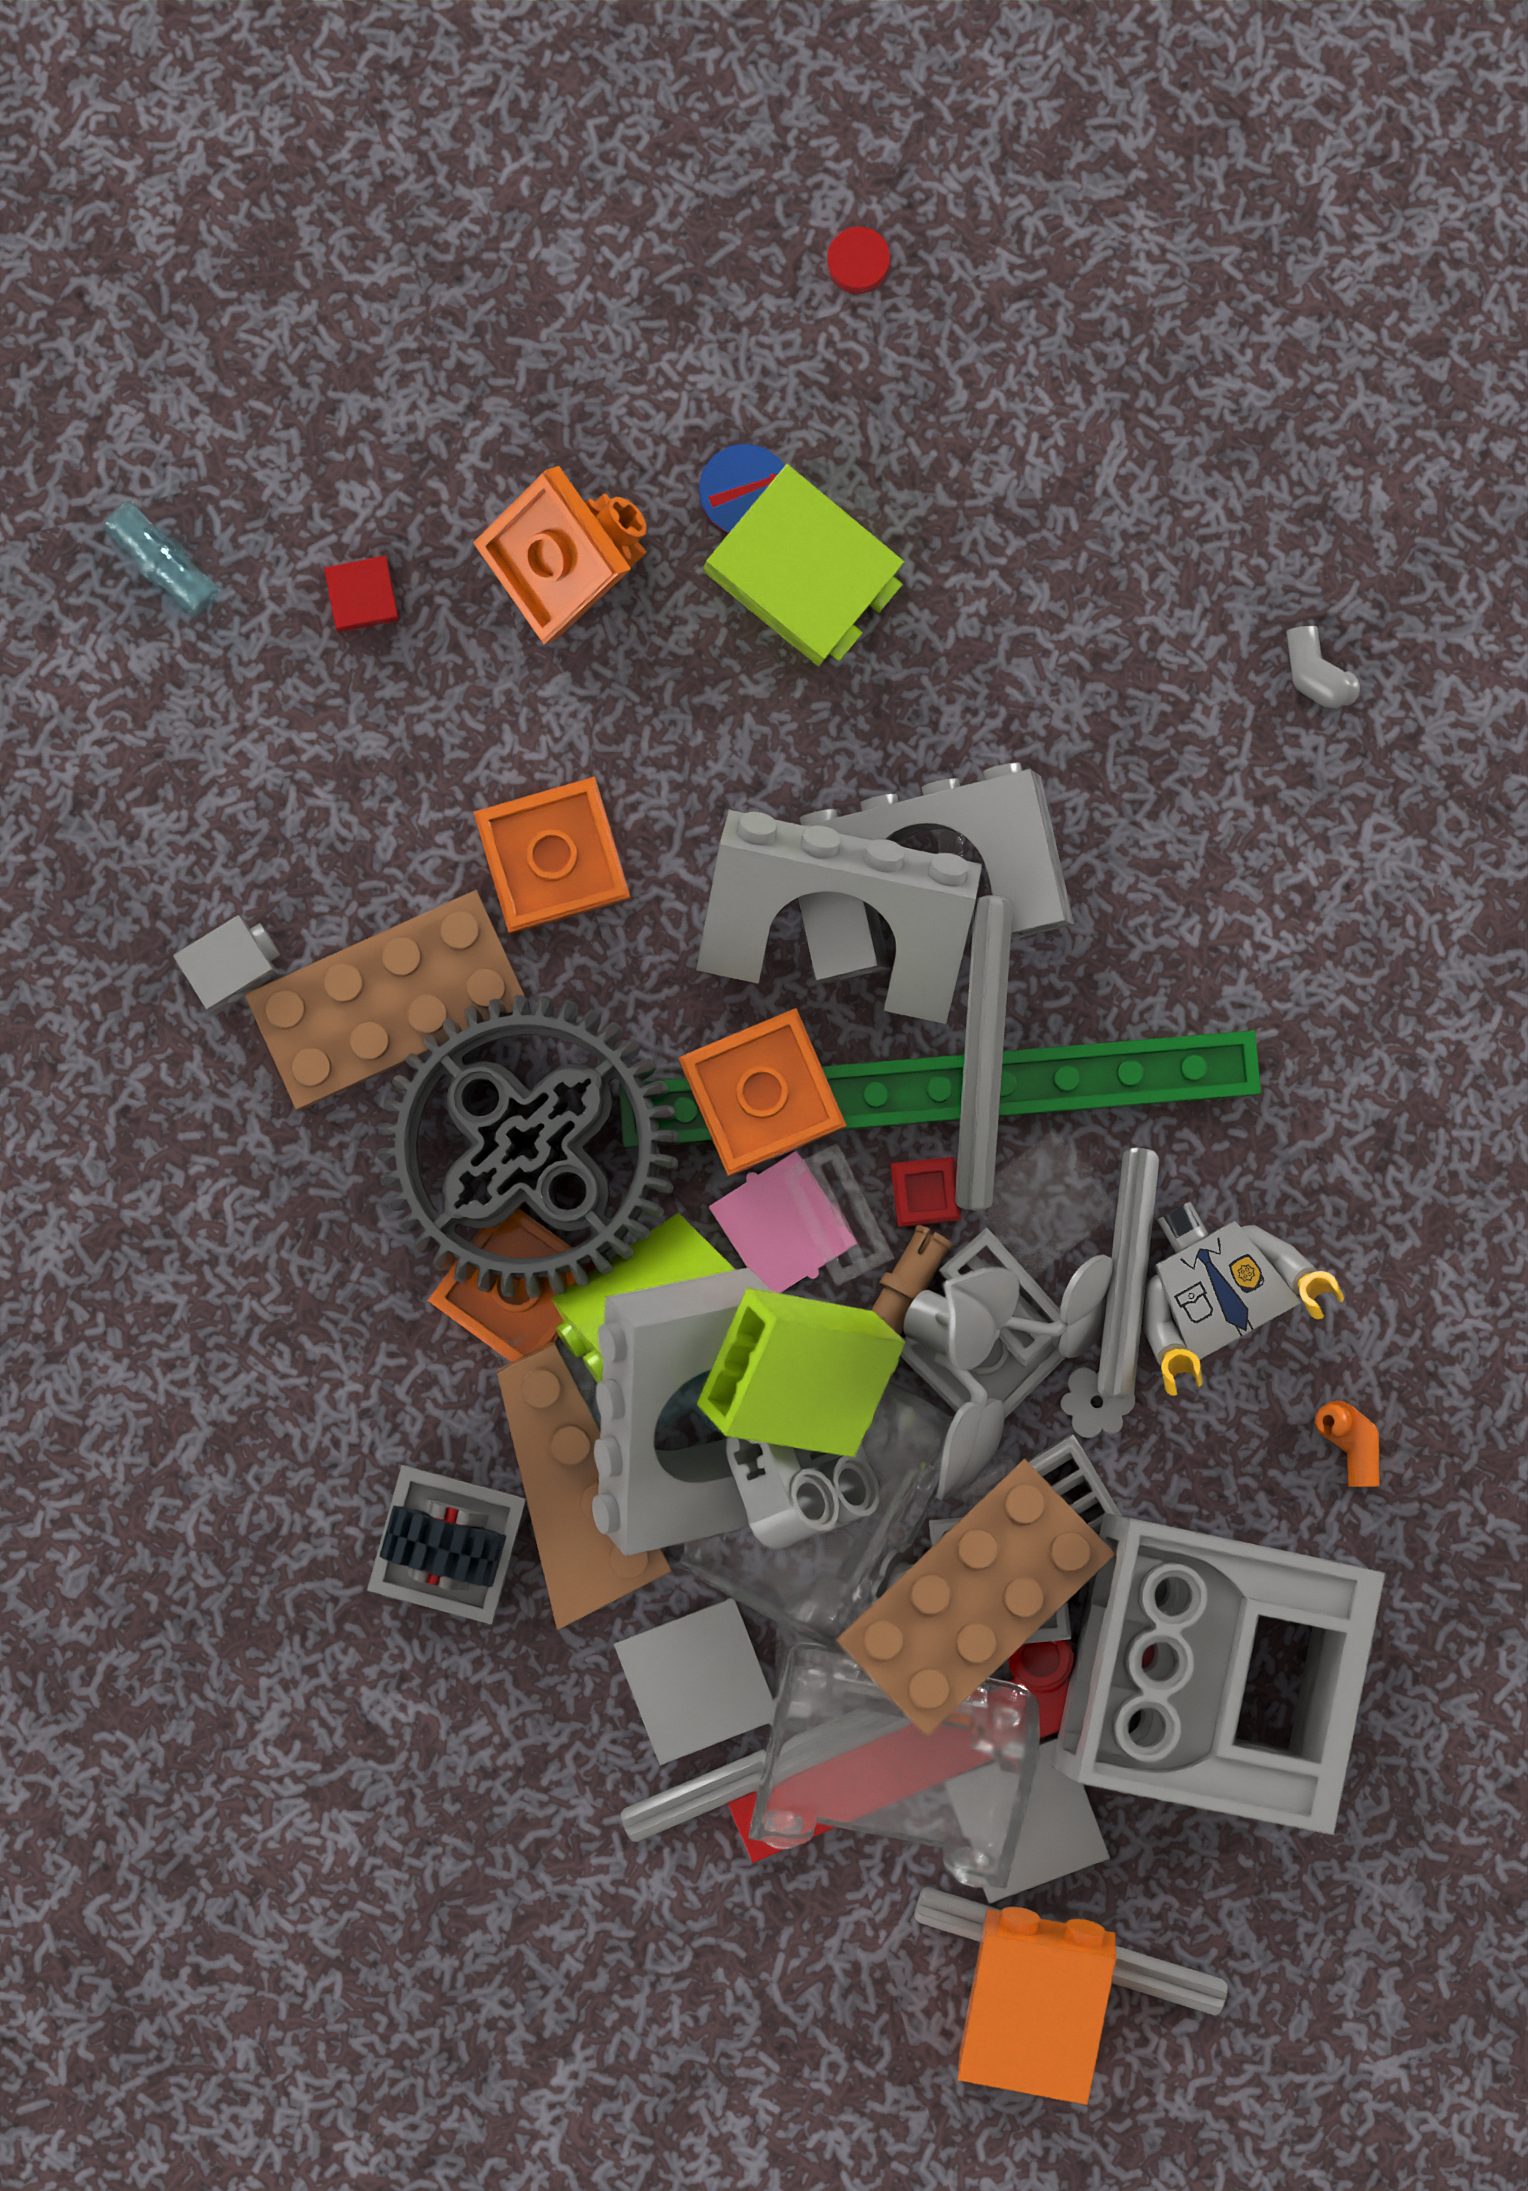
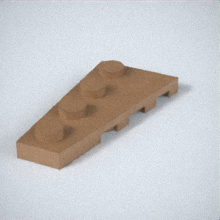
(560, 1478)

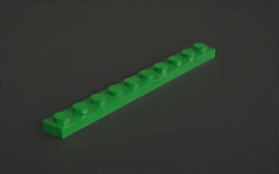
(1030, 1083)

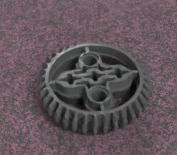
(501, 1163)

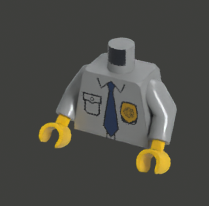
(1221, 1290)

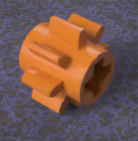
(622, 524)

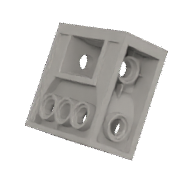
(1200, 1671)

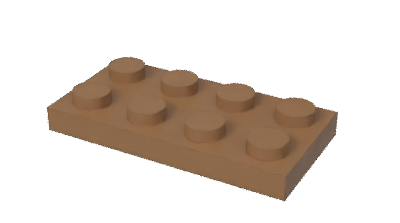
(381, 998)
(975, 1598)

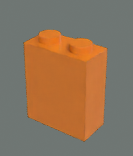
(1037, 2004)

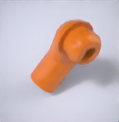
(1356, 1437)

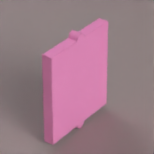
(770, 1230)

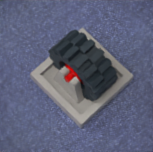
(447, 1544)

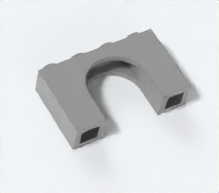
(1003, 820)
(918, 893)
(649, 1350)

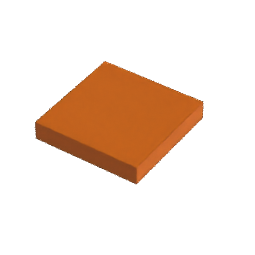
(551, 555)
(552, 855)
(762, 1092)
(499, 1317)

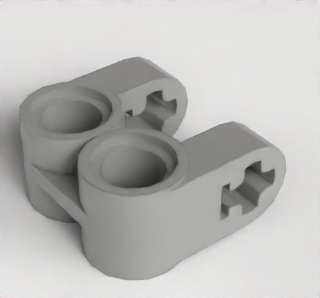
(798, 1503)

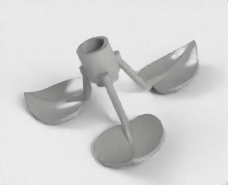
(964, 1332)

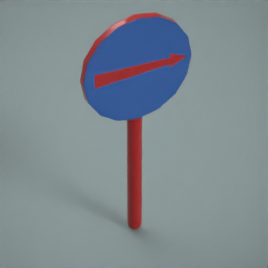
(735, 481)

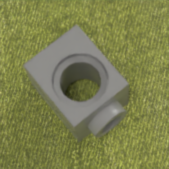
(228, 963)

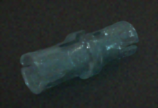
(161, 559)

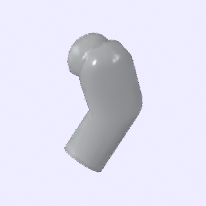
(1314, 675)

